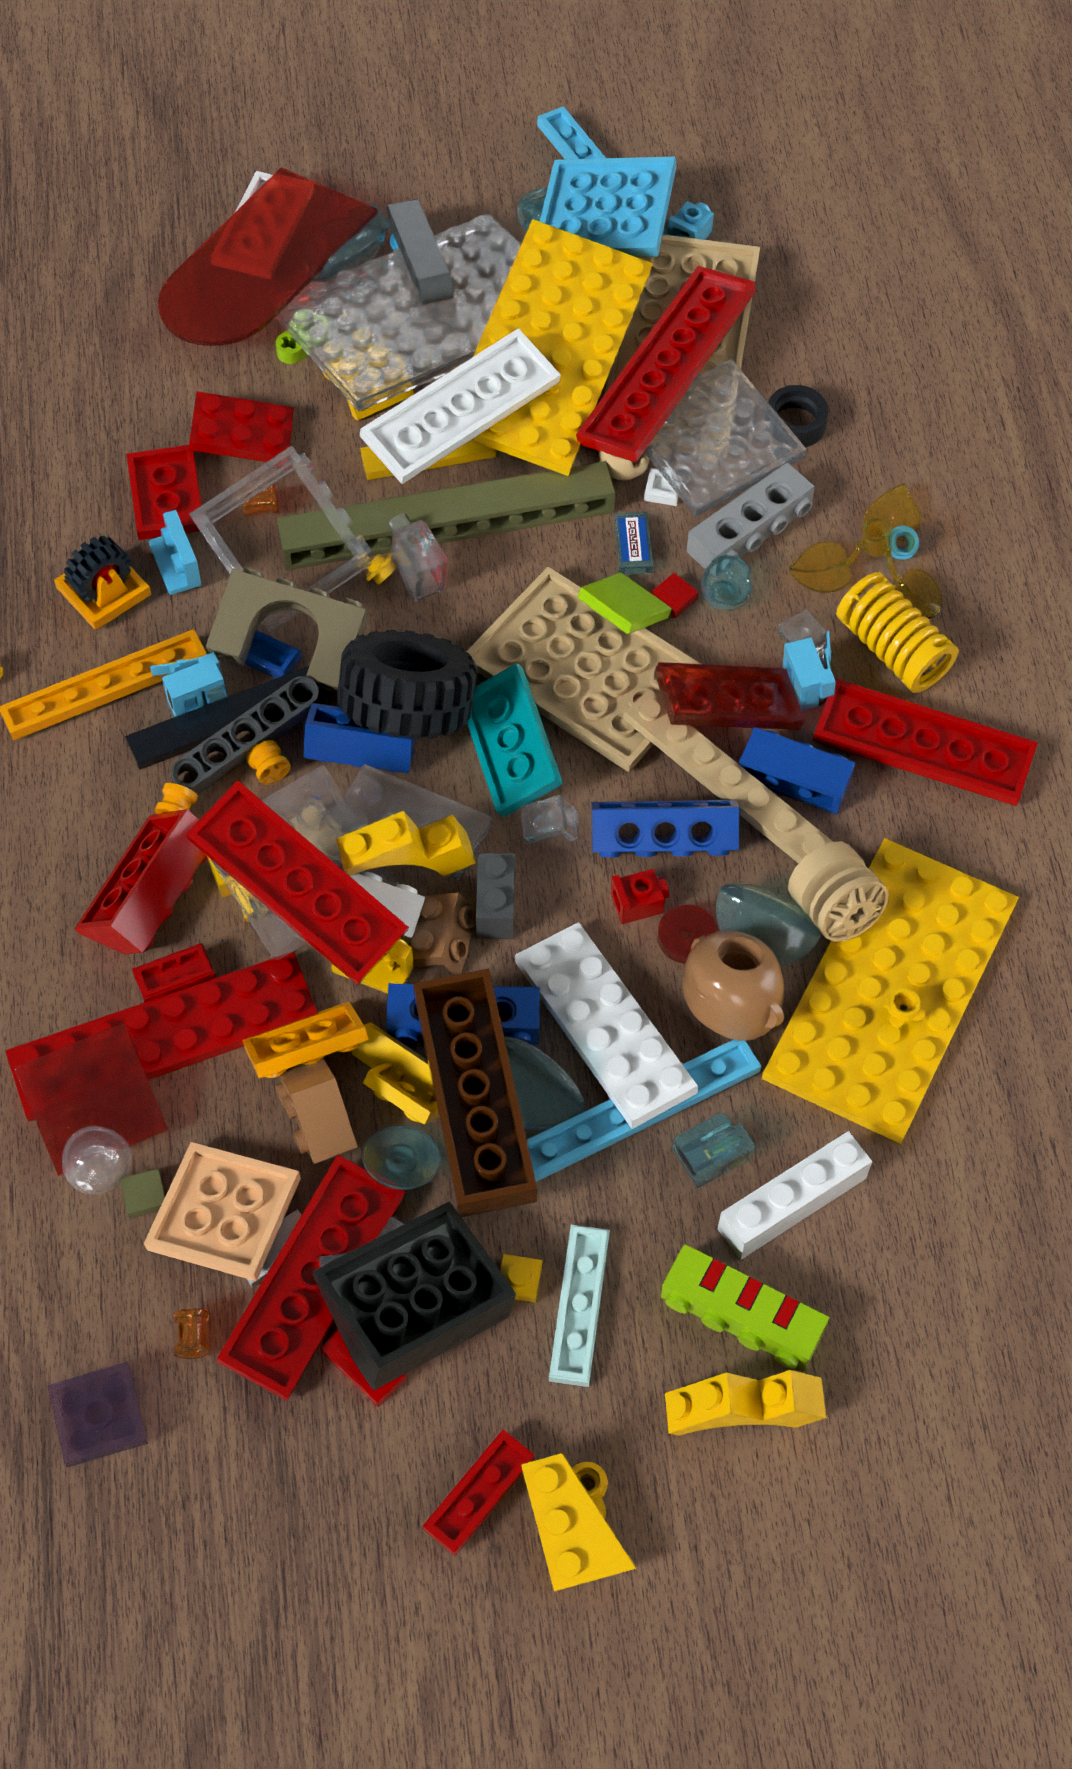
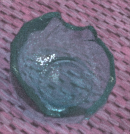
(726, 583)

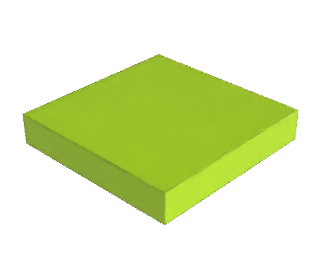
(624, 603)

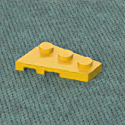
(570, 1526)

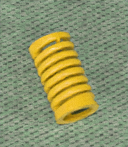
(907, 642)

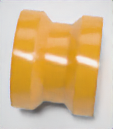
(268, 762)
(175, 798)

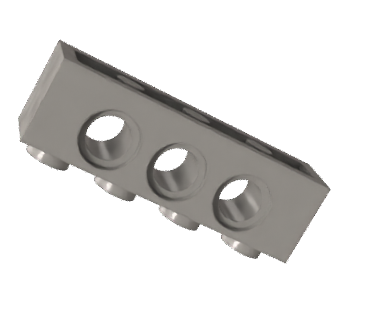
(752, 516)

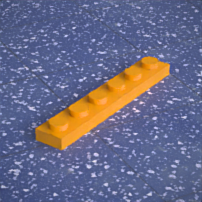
(96, 686)

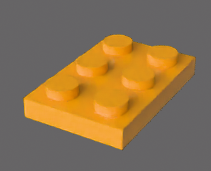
(305, 1040)

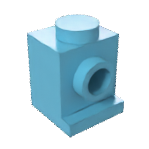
(692, 219)

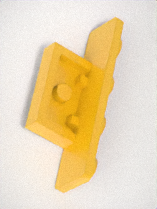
(398, 1075)

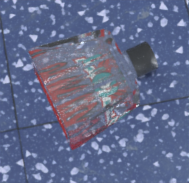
(418, 557)

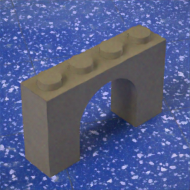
(253, 598)

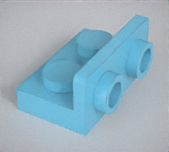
(175, 556)

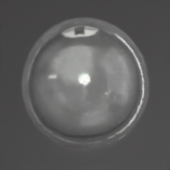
(95, 1160)

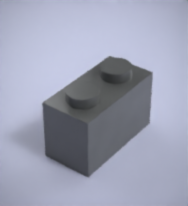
(495, 896)

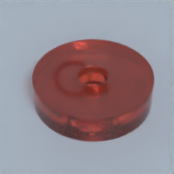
(682, 919)

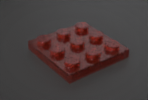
(91, 1085)

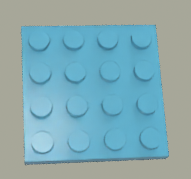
(612, 201)

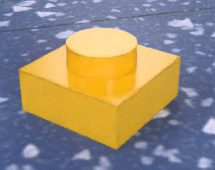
(522, 1275)

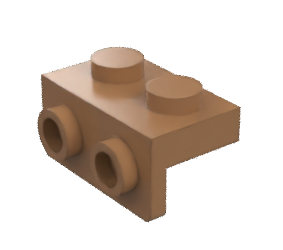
(443, 932)

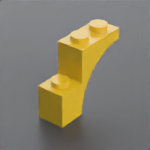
(398, 841)
(735, 1400)

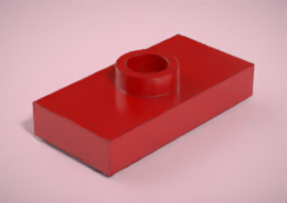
(173, 972)

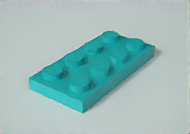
(511, 741)

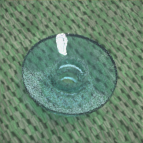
(401, 1157)

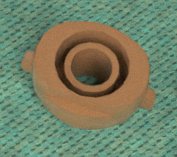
(734, 985)

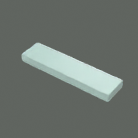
(579, 1306)

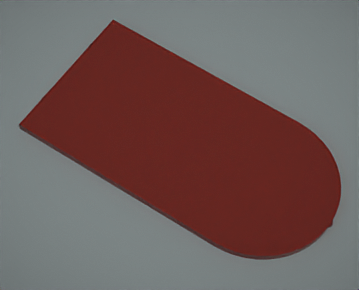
(259, 260)

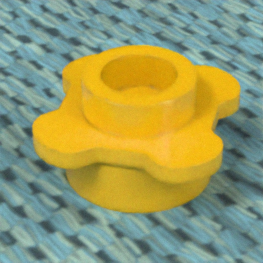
(380, 568)
(906, 997)

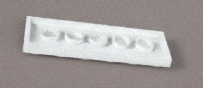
(459, 406)
(606, 1025)

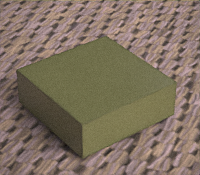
(143, 1193)

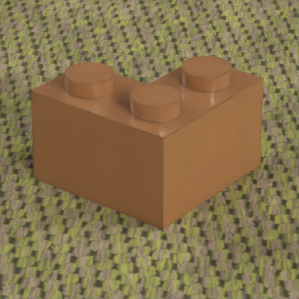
(316, 1102)

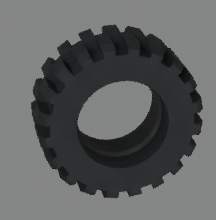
(406, 684)

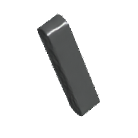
(420, 252)
(253, 722)

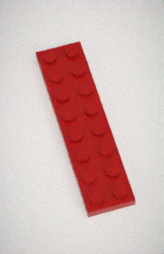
(666, 364)
(194, 1020)

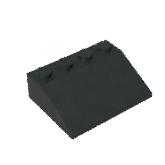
(413, 1294)

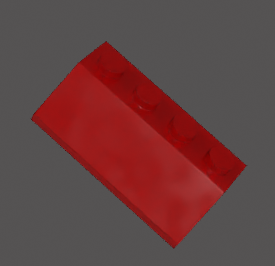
(144, 884)

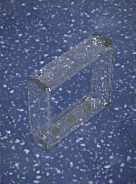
(257, 482)

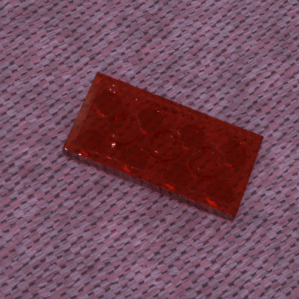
(728, 696)

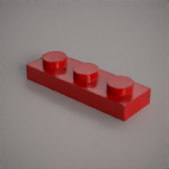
(478, 1493)

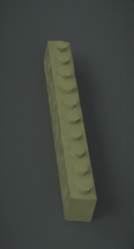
(454, 513)

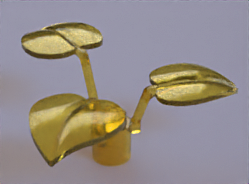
(825, 565)

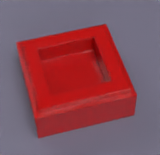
(676, 594)

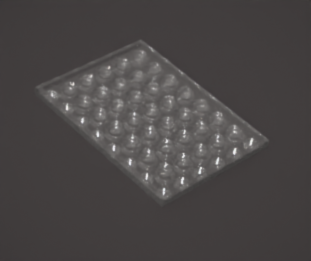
(376, 333)

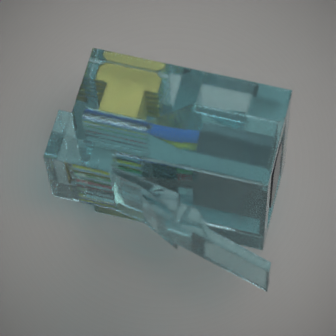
(712, 1149)

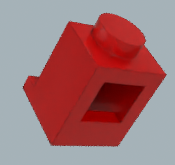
(638, 895)

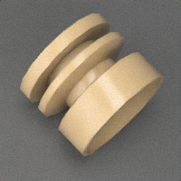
(838, 891)

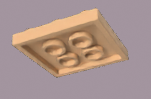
(223, 1211)

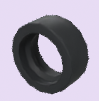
(808, 399)

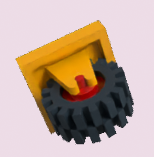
(101, 582)

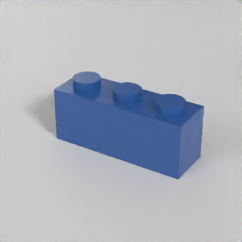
(339, 740)
(798, 770)

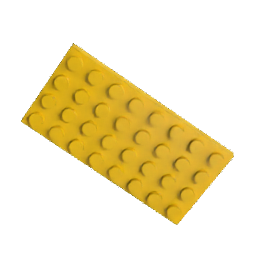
(576, 310)
(928, 939)

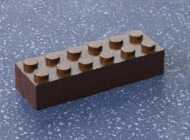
(475, 1093)

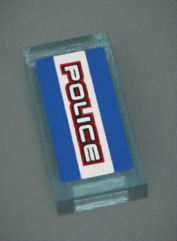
(633, 543)

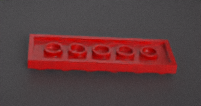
(926, 742)
(297, 882)
(288, 1311)

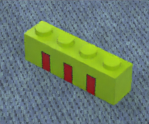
(744, 1308)

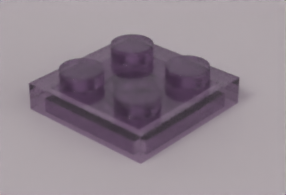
(97, 1414)

